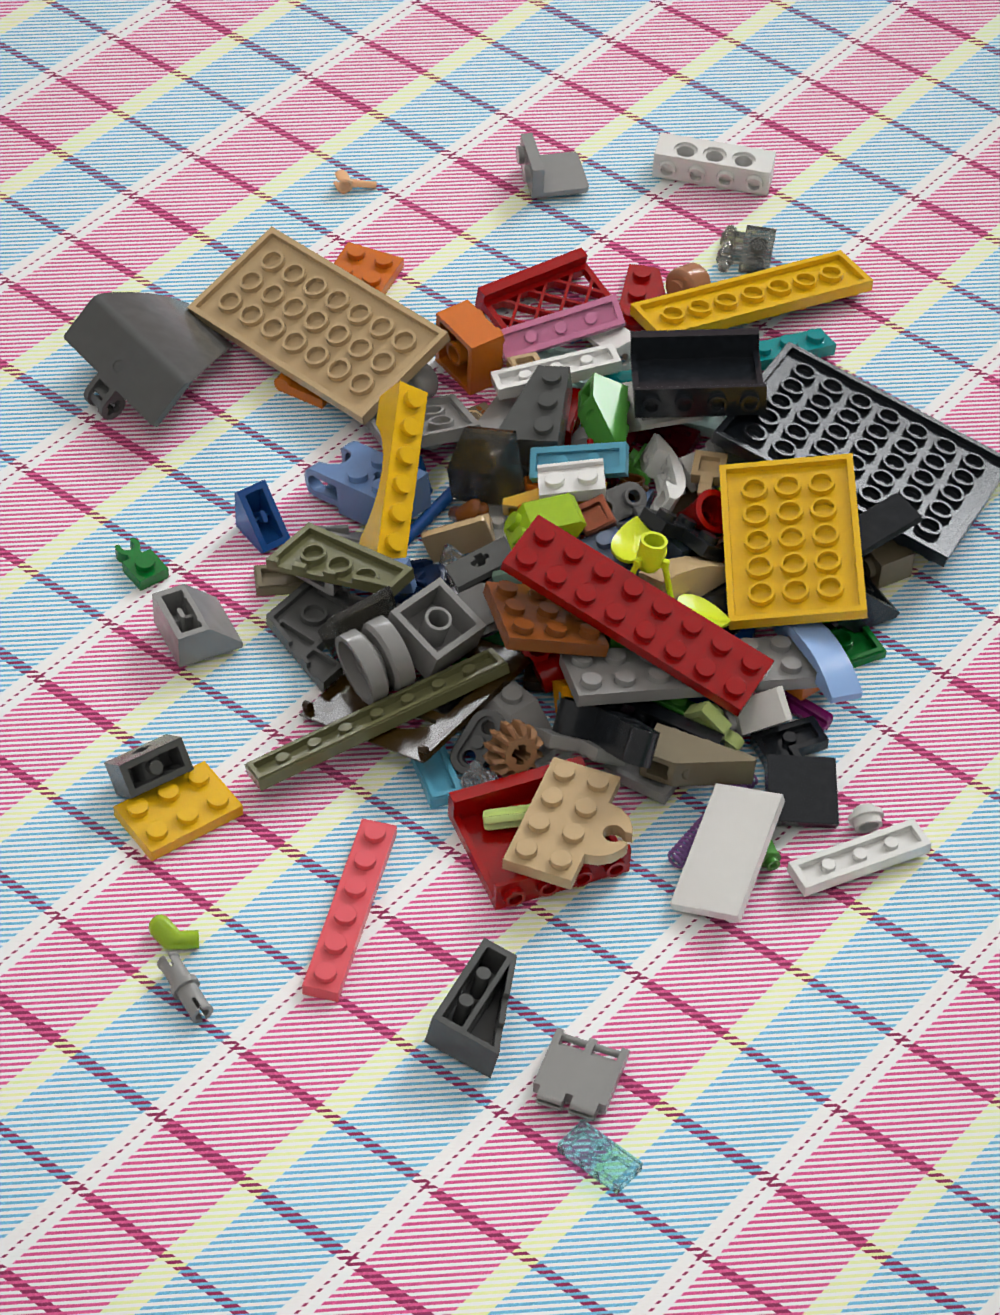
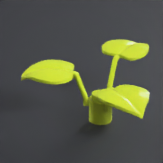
(647, 552)

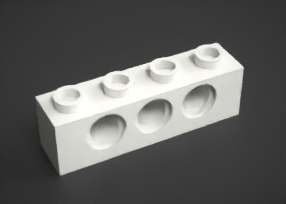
(714, 164)

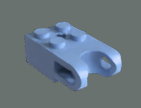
(356, 481)

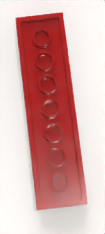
(637, 615)

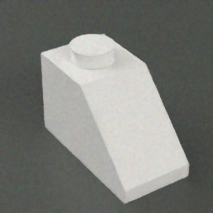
(761, 712)

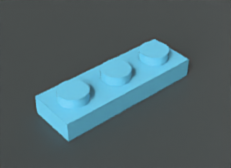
(614, 456)

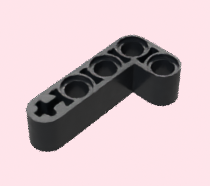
(609, 729)

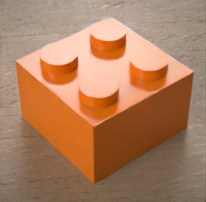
(473, 346)

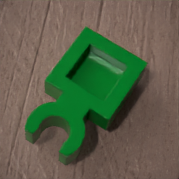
(141, 567)

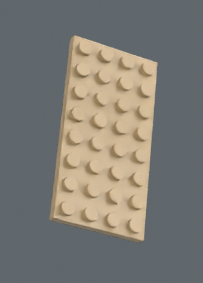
(318, 324)

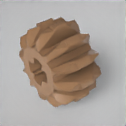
(513, 748)

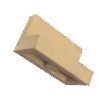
(463, 535)

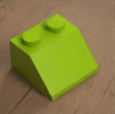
(558, 509)

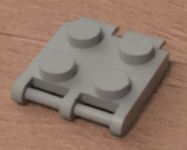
(579, 1075)

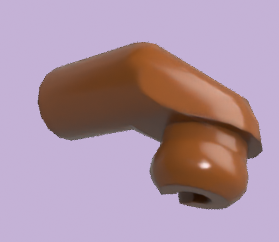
(468, 510)

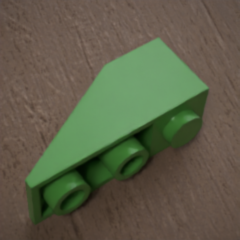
(604, 409)

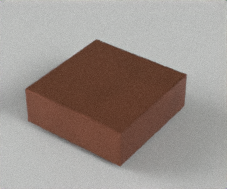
(597, 515)

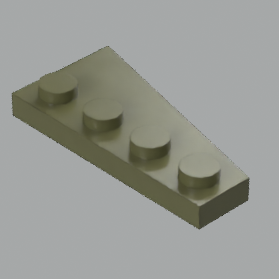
(338, 561)

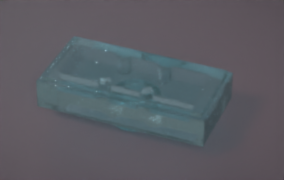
(599, 1156)

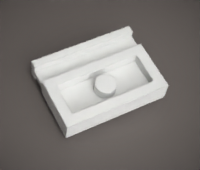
(580, 478)

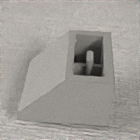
(193, 624)

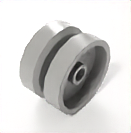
(375, 659)

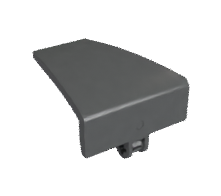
(143, 351)

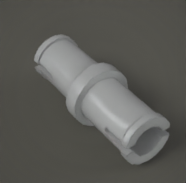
(185, 987)

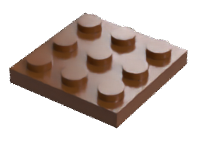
(539, 625)

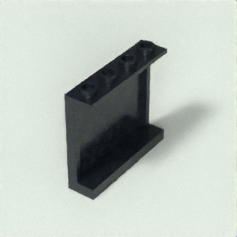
(697, 373)

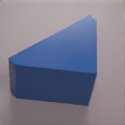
(259, 517)

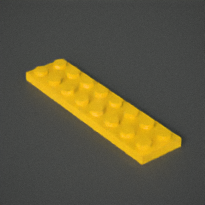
(755, 295)

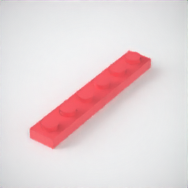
(349, 910)

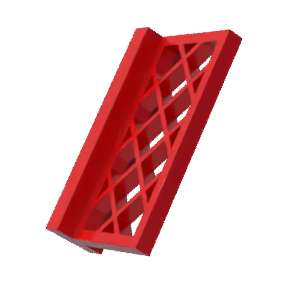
(533, 283)

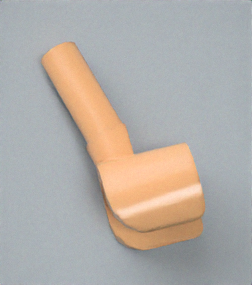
(346, 183)

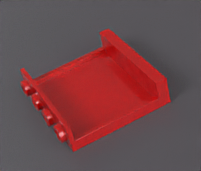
(488, 848)

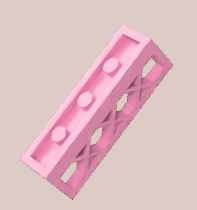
(563, 327)

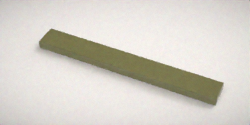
(376, 718)

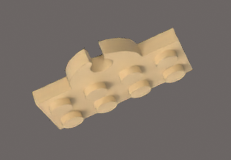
(569, 825)

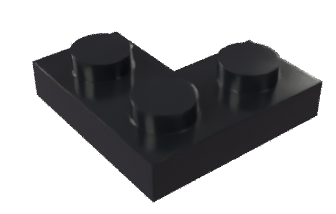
(683, 529)
(792, 738)

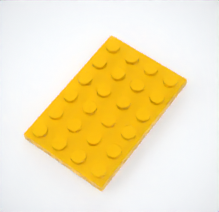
(792, 542)

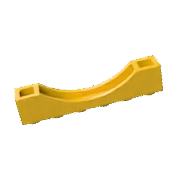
(401, 430)

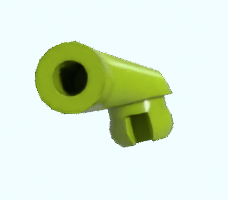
(170, 936)

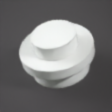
(866, 818)

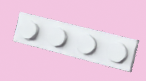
(582, 363)
(859, 857)

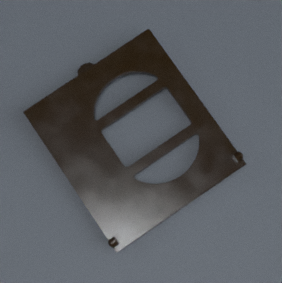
(422, 742)

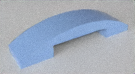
(824, 652)

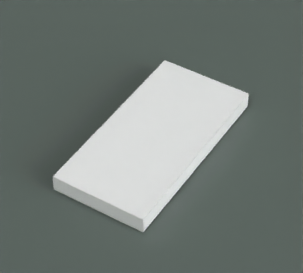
(727, 852)

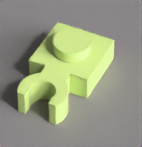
(713, 717)

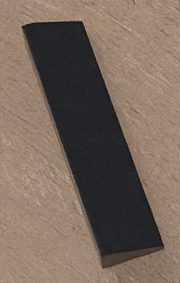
(886, 522)

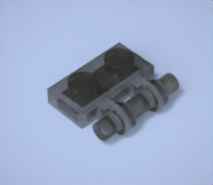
(756, 249)

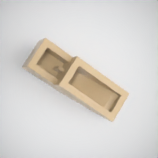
(689, 576)

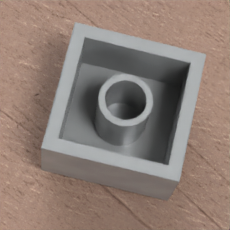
(436, 627)

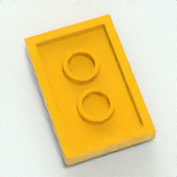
(178, 811)

